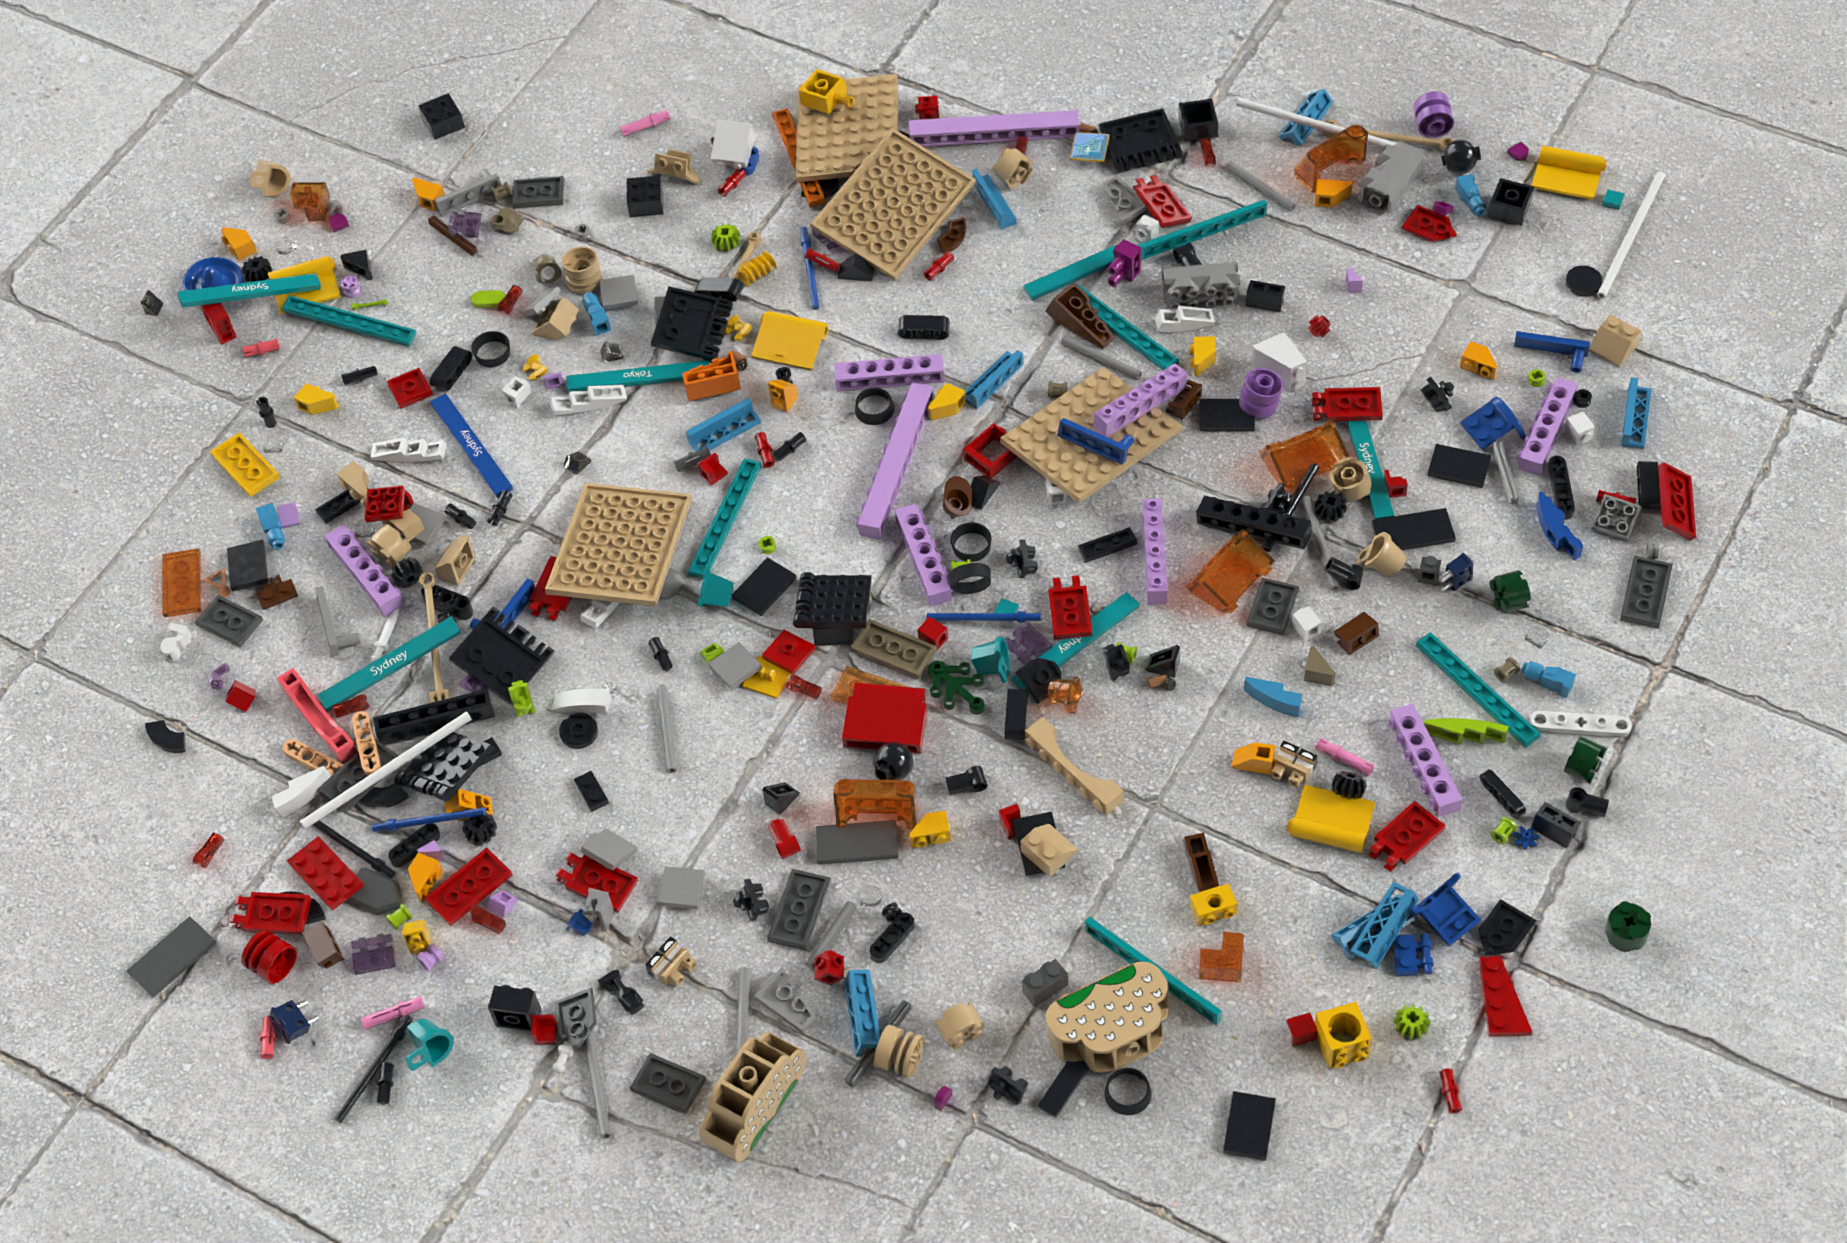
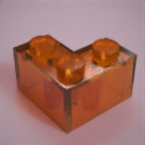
(312, 198)
(1224, 963)

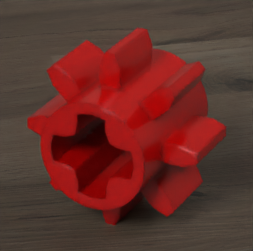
(1319, 326)

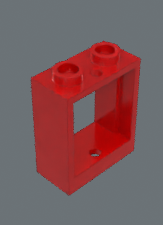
(219, 322)
(980, 462)

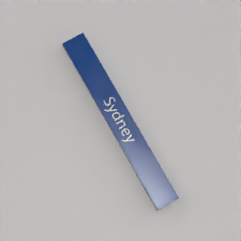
(471, 445)

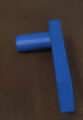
(1574, 347)
(1095, 442)
(515, 605)

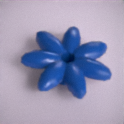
(1526, 837)

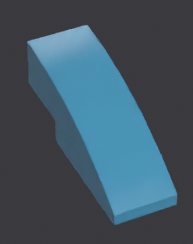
(1274, 696)

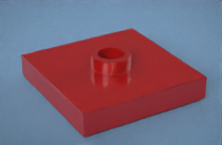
(409, 388)
(788, 652)

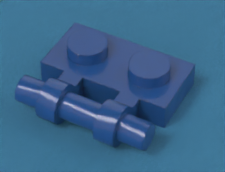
(1405, 955)

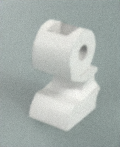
(172, 646)

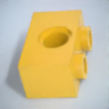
(1220, 896)

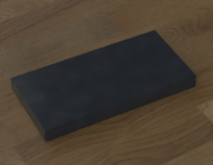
(1417, 529)

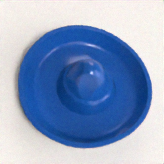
(212, 273)

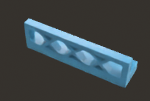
(1313, 107)
(994, 200)
(995, 380)
(1632, 416)
(720, 423)
(1356, 927)
(1392, 927)
(861, 1010)

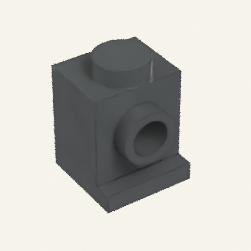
(1430, 565)

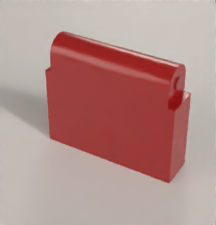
(885, 715)

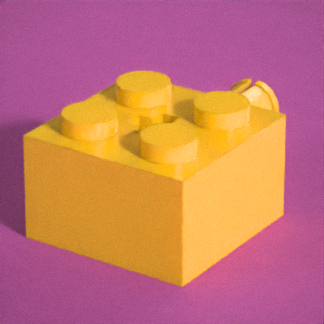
(824, 92)

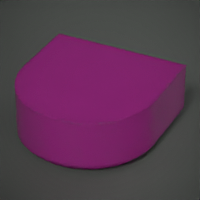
(1518, 151)
(1442, 208)
(338, 222)
(942, 1097)

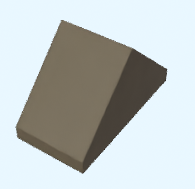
(1318, 670)

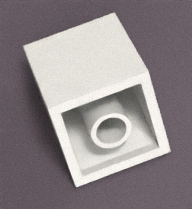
(732, 144)
(1282, 358)

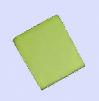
(711, 652)

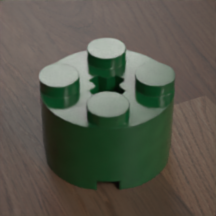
(1510, 591)
(1585, 759)
(1628, 926)

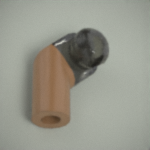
(1087, 128)
(741, 361)
(1163, 681)

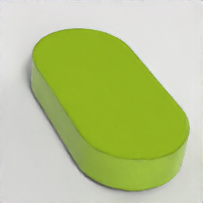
(487, 299)

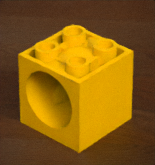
(1343, 1019)

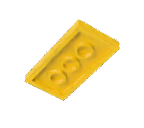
(244, 464)

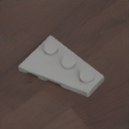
(1123, 199)
(786, 1002)

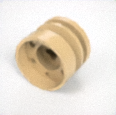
(582, 269)
(900, 1052)

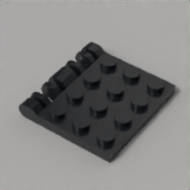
(1140, 137)
(690, 322)
(832, 601)
(500, 657)
(444, 766)

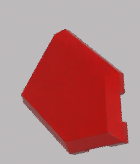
(1429, 224)

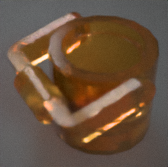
(1066, 692)

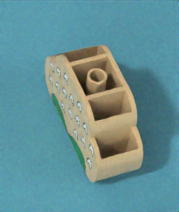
(1111, 1018)
(751, 1094)

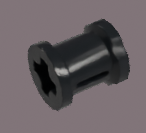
(781, 374)

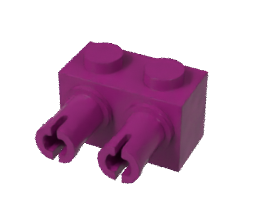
(1125, 264)

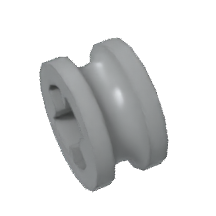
(334, 204)
(282, 215)
(582, 236)
(1652, 550)

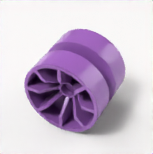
(1433, 114)
(1261, 393)

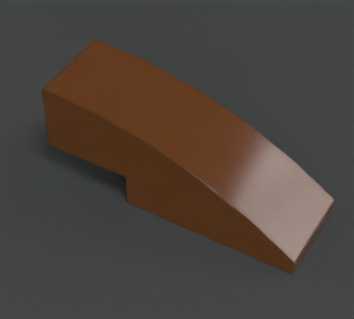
(1200, 861)

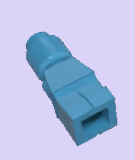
(1470, 194)
(597, 314)
(271, 525)
(1551, 677)

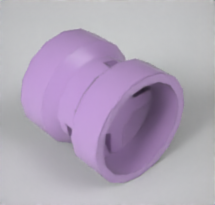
(430, 957)

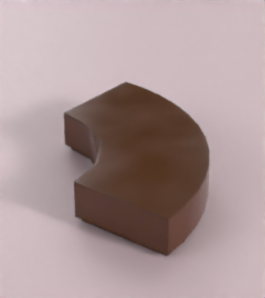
(954, 235)

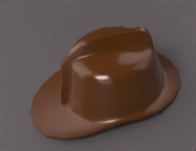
(957, 497)

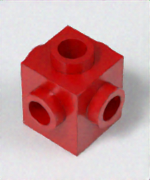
(927, 107)
(829, 967)

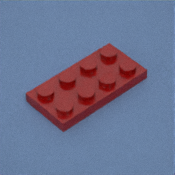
(1677, 501)
(325, 873)
(468, 886)

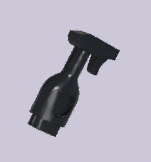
(627, 996)

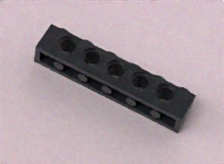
(1255, 521)
(432, 716)

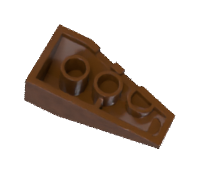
(1074, 312)

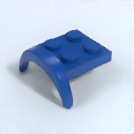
(1491, 423)
(1447, 912)

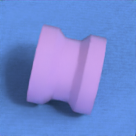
(350, 286)

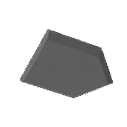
(377, 894)
(576, 1017)

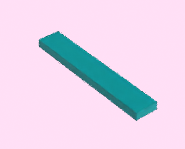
(1070, 274)

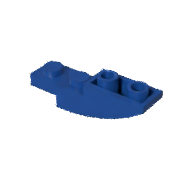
(1553, 526)

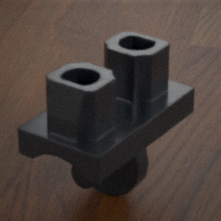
(1433, 389)
(1277, 499)
(1020, 558)
(1116, 661)
(747, 900)
(1005, 1086)

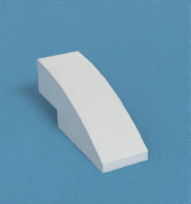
(1183, 319)
(582, 701)
(300, 791)

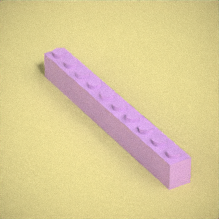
(994, 128)
(895, 461)

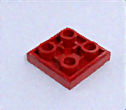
(384, 504)

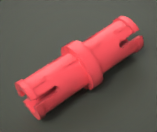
(261, 348)
(267, 1038)

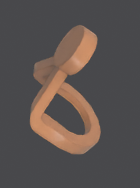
(223, 590)

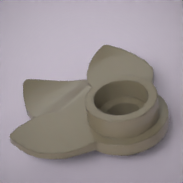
(506, 221)

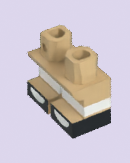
(1293, 763)
(669, 962)

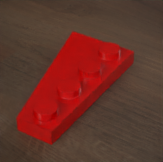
(1501, 1001)

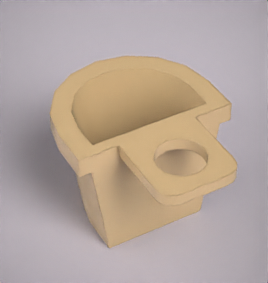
(270, 178)
(1382, 555)

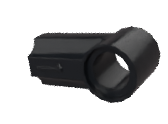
(1186, 255)
(1349, 574)
(972, 780)
(1586, 803)

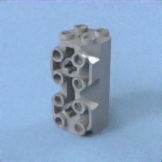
(1391, 178)
(1209, 283)

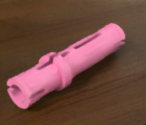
(646, 122)
(1340, 754)
(393, 1012)

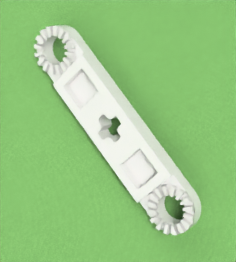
(1592, 724)

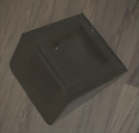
(151, 304)
(611, 352)
(576, 462)

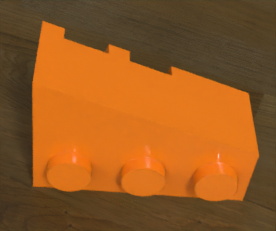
(712, 379)

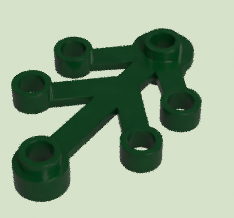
(955, 683)

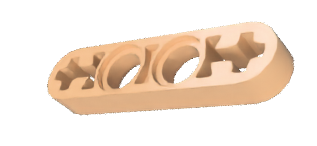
(364, 744)
(312, 763)

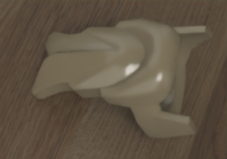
(543, 261)

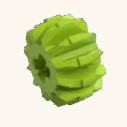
(725, 237)
(1403, 1023)

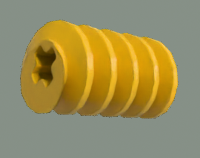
(757, 267)

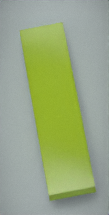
(1458, 728)

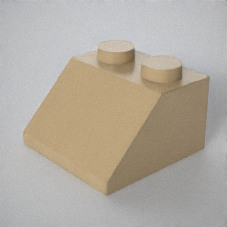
(556, 320)
(1615, 340)
(456, 560)
(1047, 848)

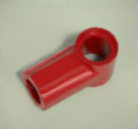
(785, 842)

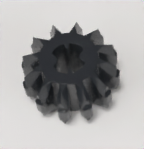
(256, 269)
(1330, 506)
(406, 572)
(1349, 785)
(479, 828)

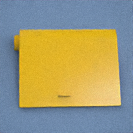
(1568, 172)
(323, 268)
(789, 339)
(1332, 819)

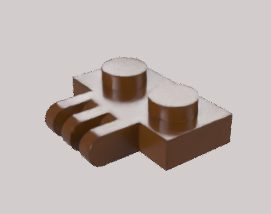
(276, 592)

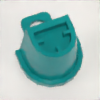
(715, 590)
(992, 658)
(431, 1043)

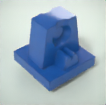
(579, 923)

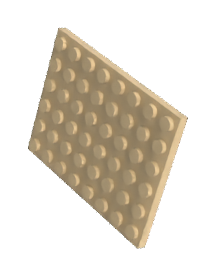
(840, 141)
(893, 203)
(1071, 466)
(619, 544)

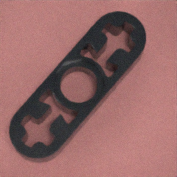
(1502, 793)
(416, 836)
(893, 928)

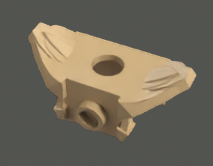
(675, 164)

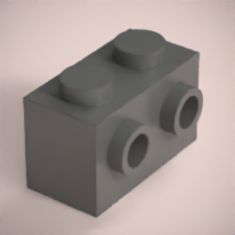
(1044, 982)

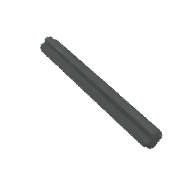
(869, 1054)

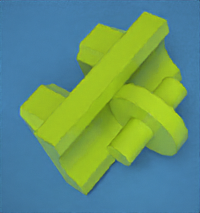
(521, 698)

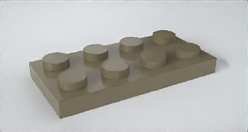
(894, 649)

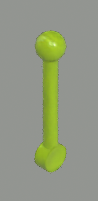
(355, 306)

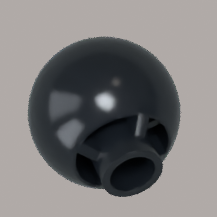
(1461, 156)
(893, 761)

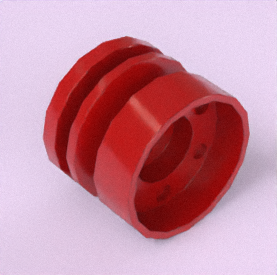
(269, 956)

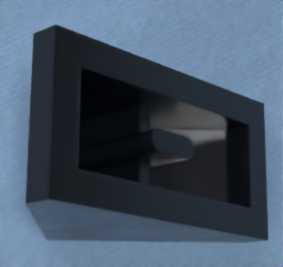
(358, 263)
(856, 269)
(982, 490)
(1165, 661)
(779, 796)

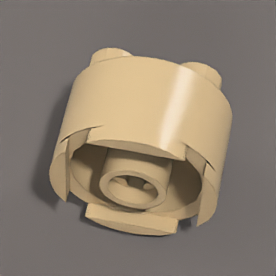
(1013, 168)
(1351, 479)
(388, 545)
(960, 1024)

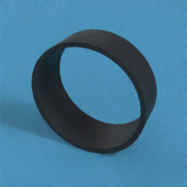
(486, 337)
(874, 419)
(971, 527)
(970, 570)
(1128, 1109)

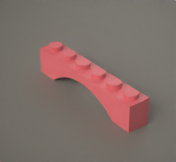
(305, 702)

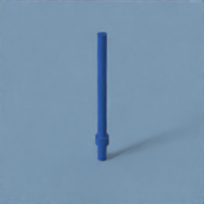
(806, 243)
(1020, 616)
(393, 824)

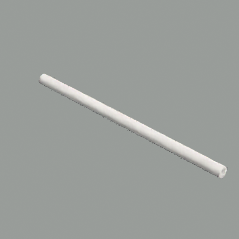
(1304, 120)
(1624, 248)
(385, 770)

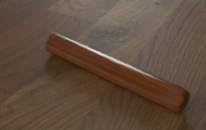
(457, 239)

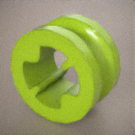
(1539, 381)
(769, 549)

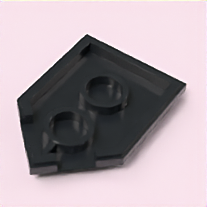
(1504, 929)

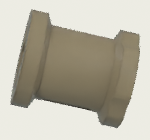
(501, 191)
(1051, 386)
(1507, 669)

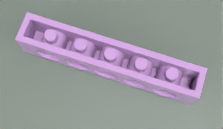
(889, 372)
(1140, 400)
(1547, 426)
(1154, 551)
(923, 554)
(364, 570)
(1408, 717)

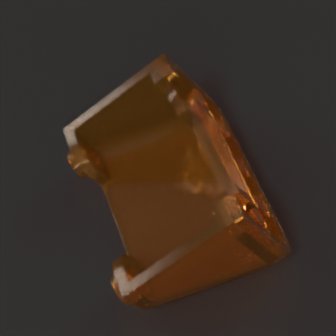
(1346, 145)
(1292, 458)
(1231, 572)
(875, 796)

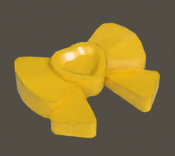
(736, 324)
(534, 363)

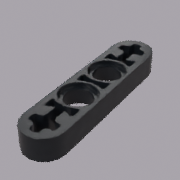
(1561, 487)

